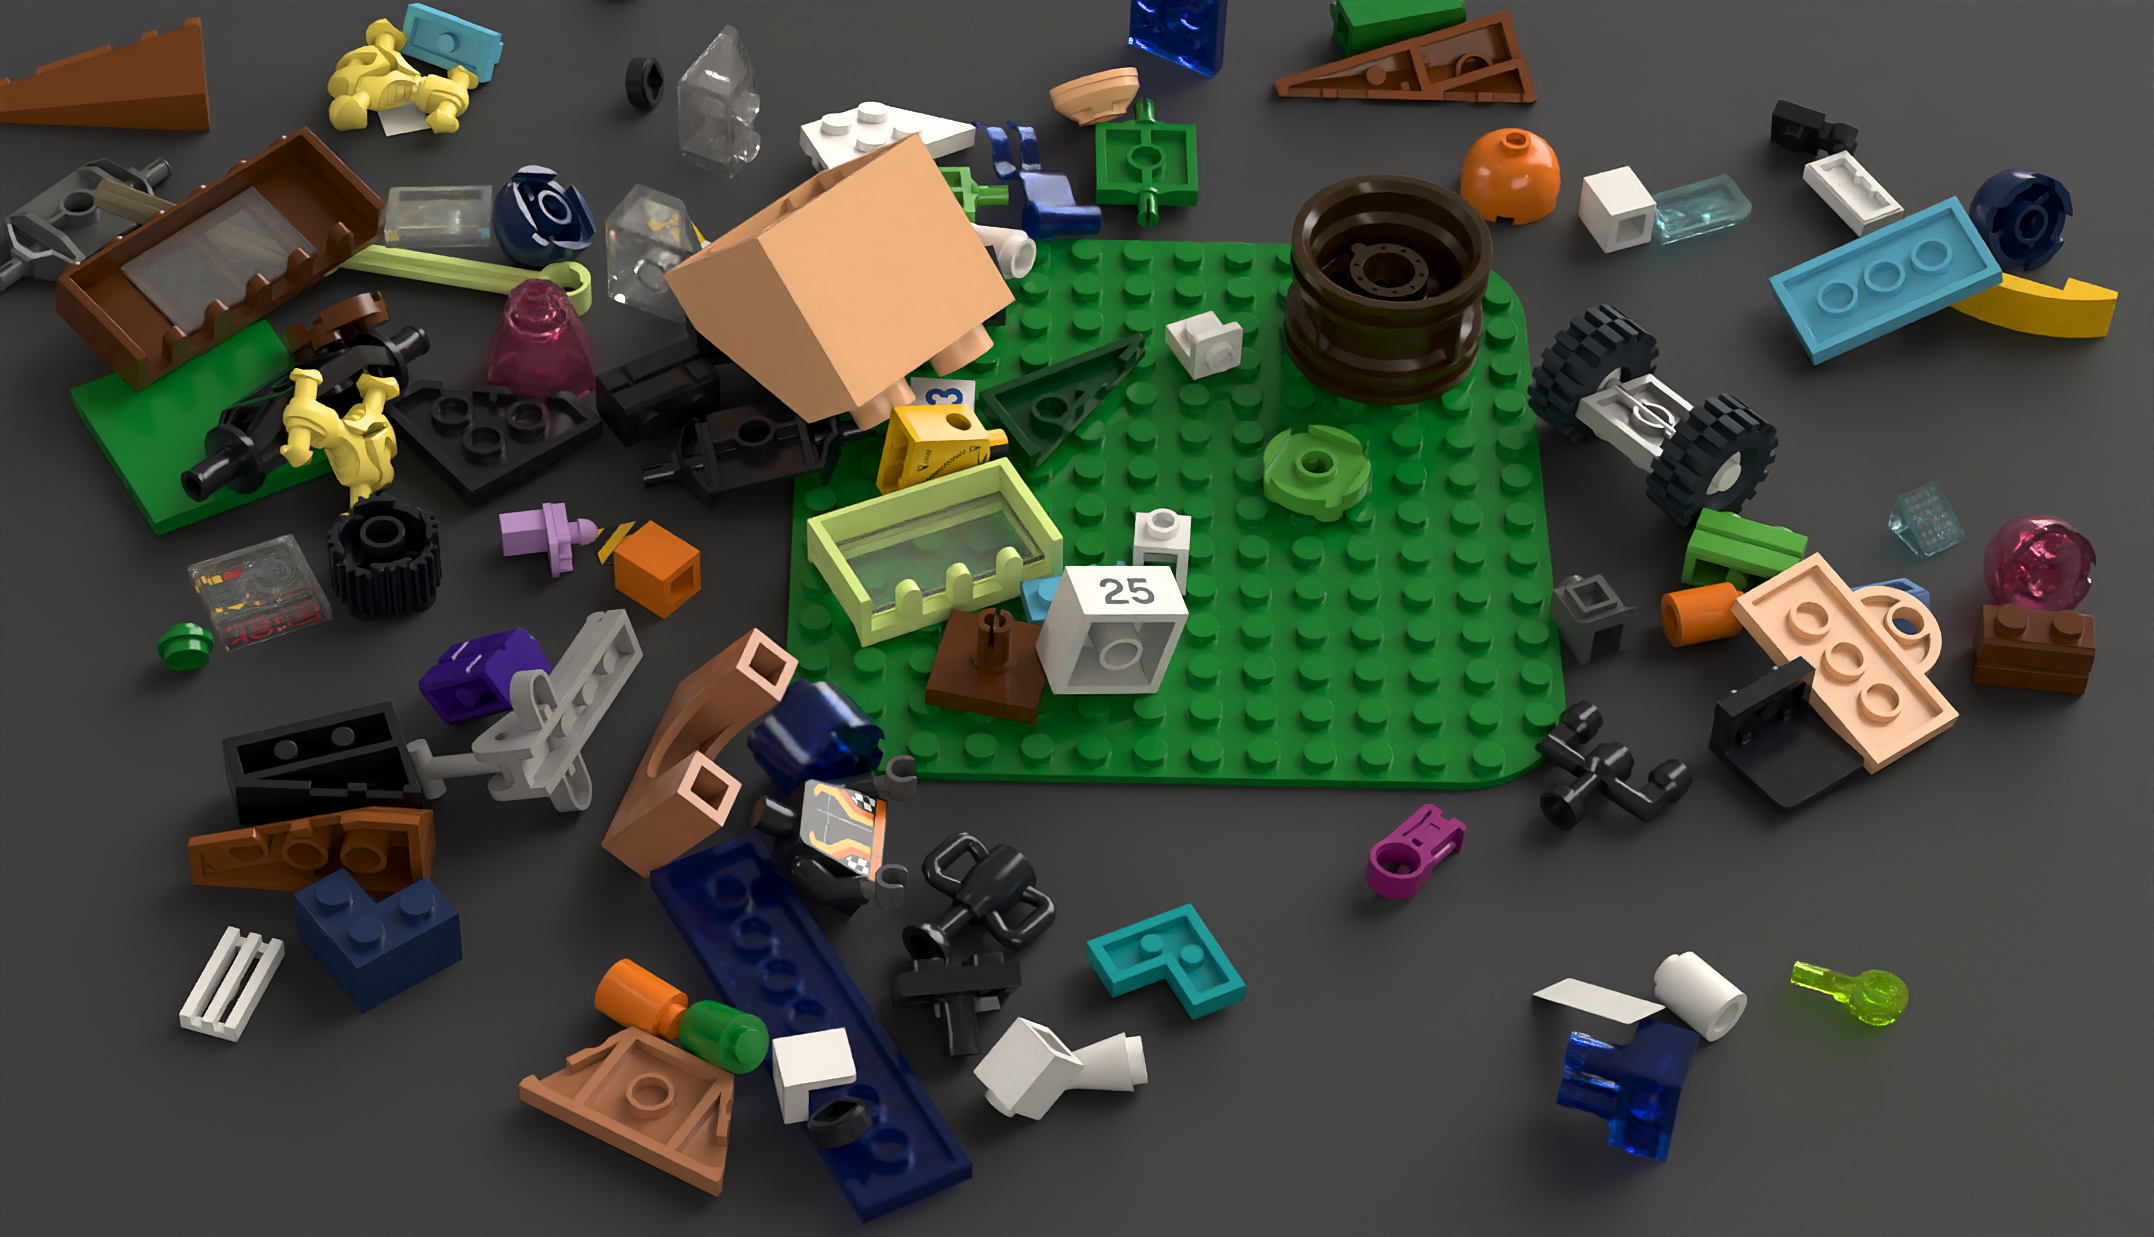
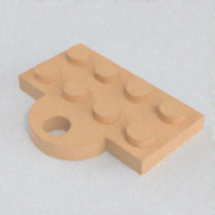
(1867, 672)

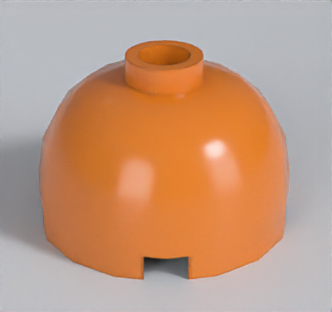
(1511, 176)

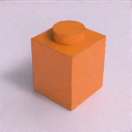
(657, 569)

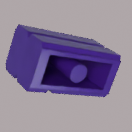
(477, 675)

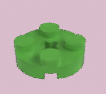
(1311, 493)

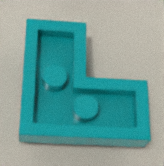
(1172, 948)

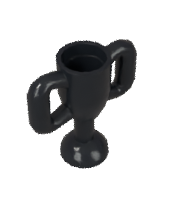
(982, 897)

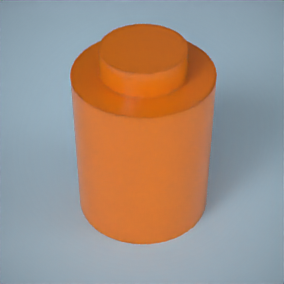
(1700, 614)
(641, 1000)

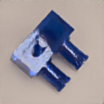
(1643, 1086)

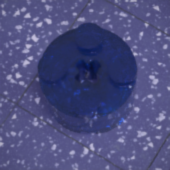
(815, 736)

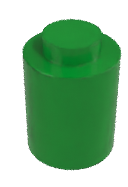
(724, 1036)

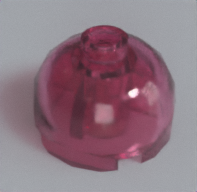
(2038, 563)

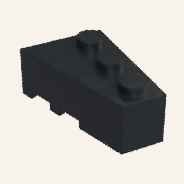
(321, 767)

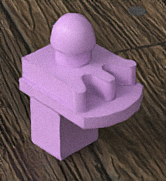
(545, 532)

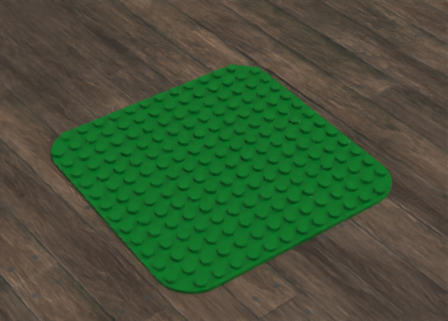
(1311, 649)

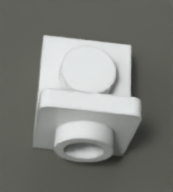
(1205, 344)

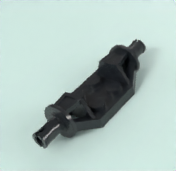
(252, 429)

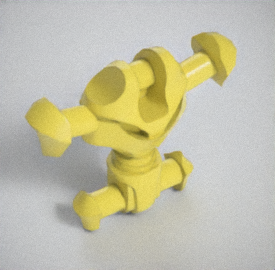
(381, 80)
(355, 445)

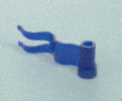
(1047, 193)

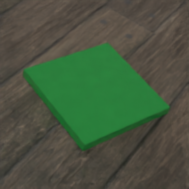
(163, 427)

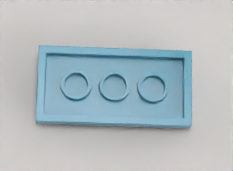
(1885, 280)

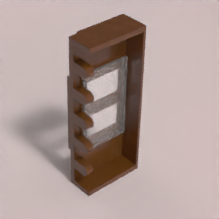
(220, 258)

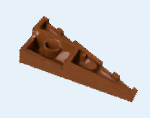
(1453, 64)
(135, 86)

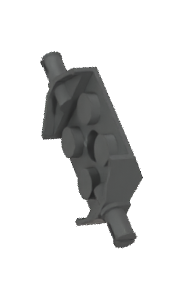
(50, 238)

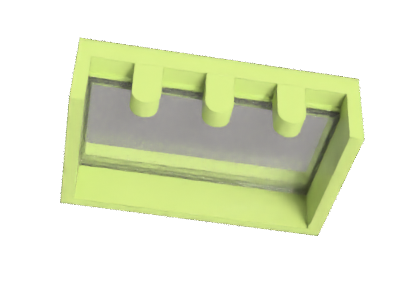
(934, 550)

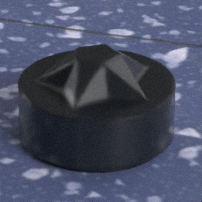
(644, 82)
(839, 1123)

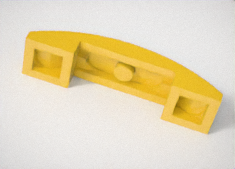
(2043, 310)

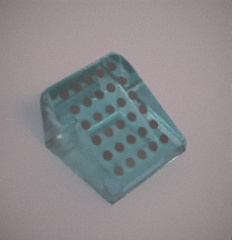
(1926, 520)

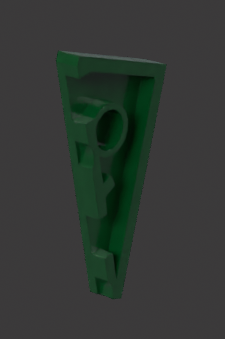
(1051, 402)

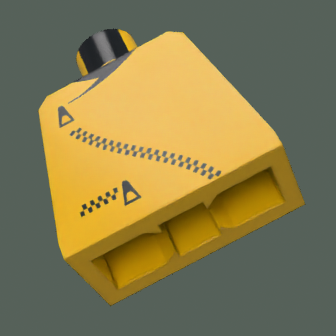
(933, 443)

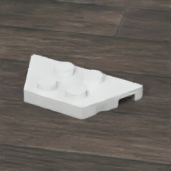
(874, 125)

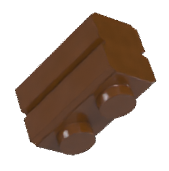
(2033, 649)

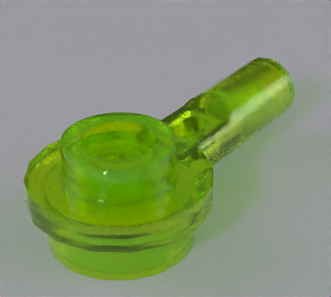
(1873, 995)

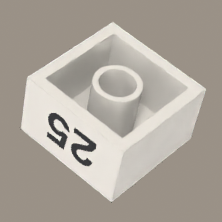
(1111, 629)

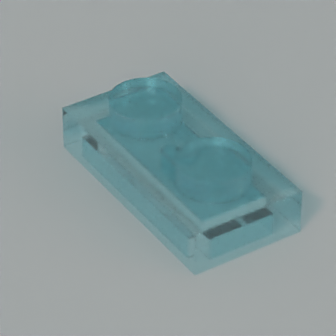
(1698, 209)

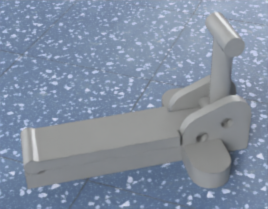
(552, 718)

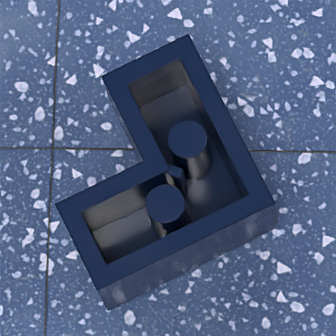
(380, 946)

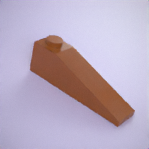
(375, 844)

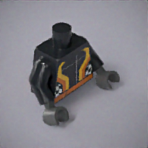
(835, 835)

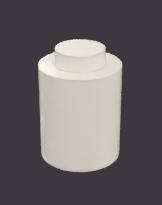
(1699, 995)

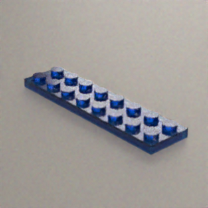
(779, 967)

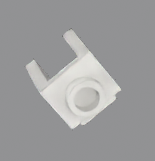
(1163, 538)

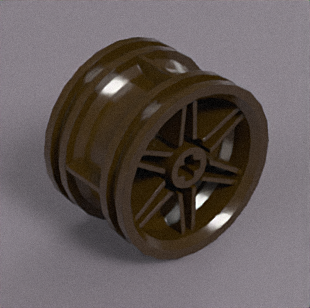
(1386, 289)

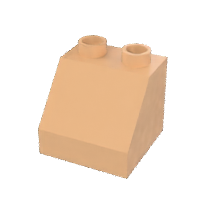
(848, 286)

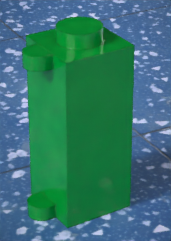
(1379, 23)

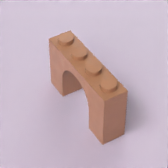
(678, 788)

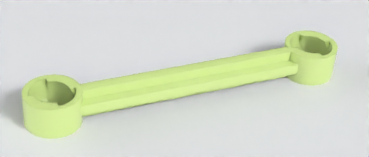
(469, 273)

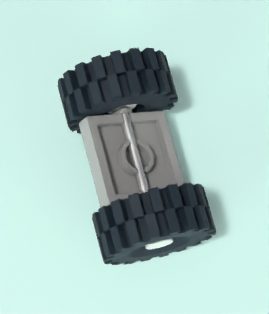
(1603, 386)

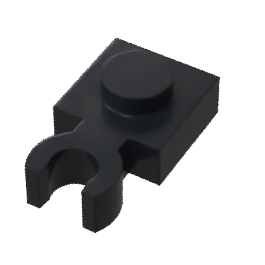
(1807, 131)

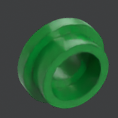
(185, 647)

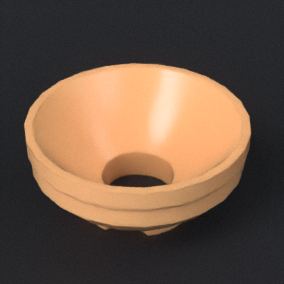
(1096, 96)

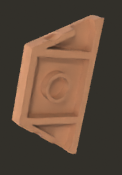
(645, 1102)

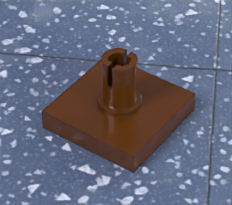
(988, 667)

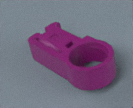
(1415, 846)

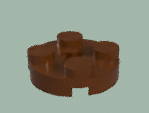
(337, 324)

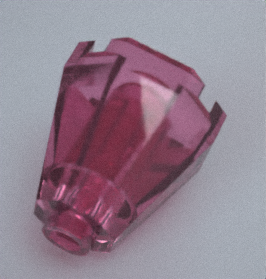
(541, 343)

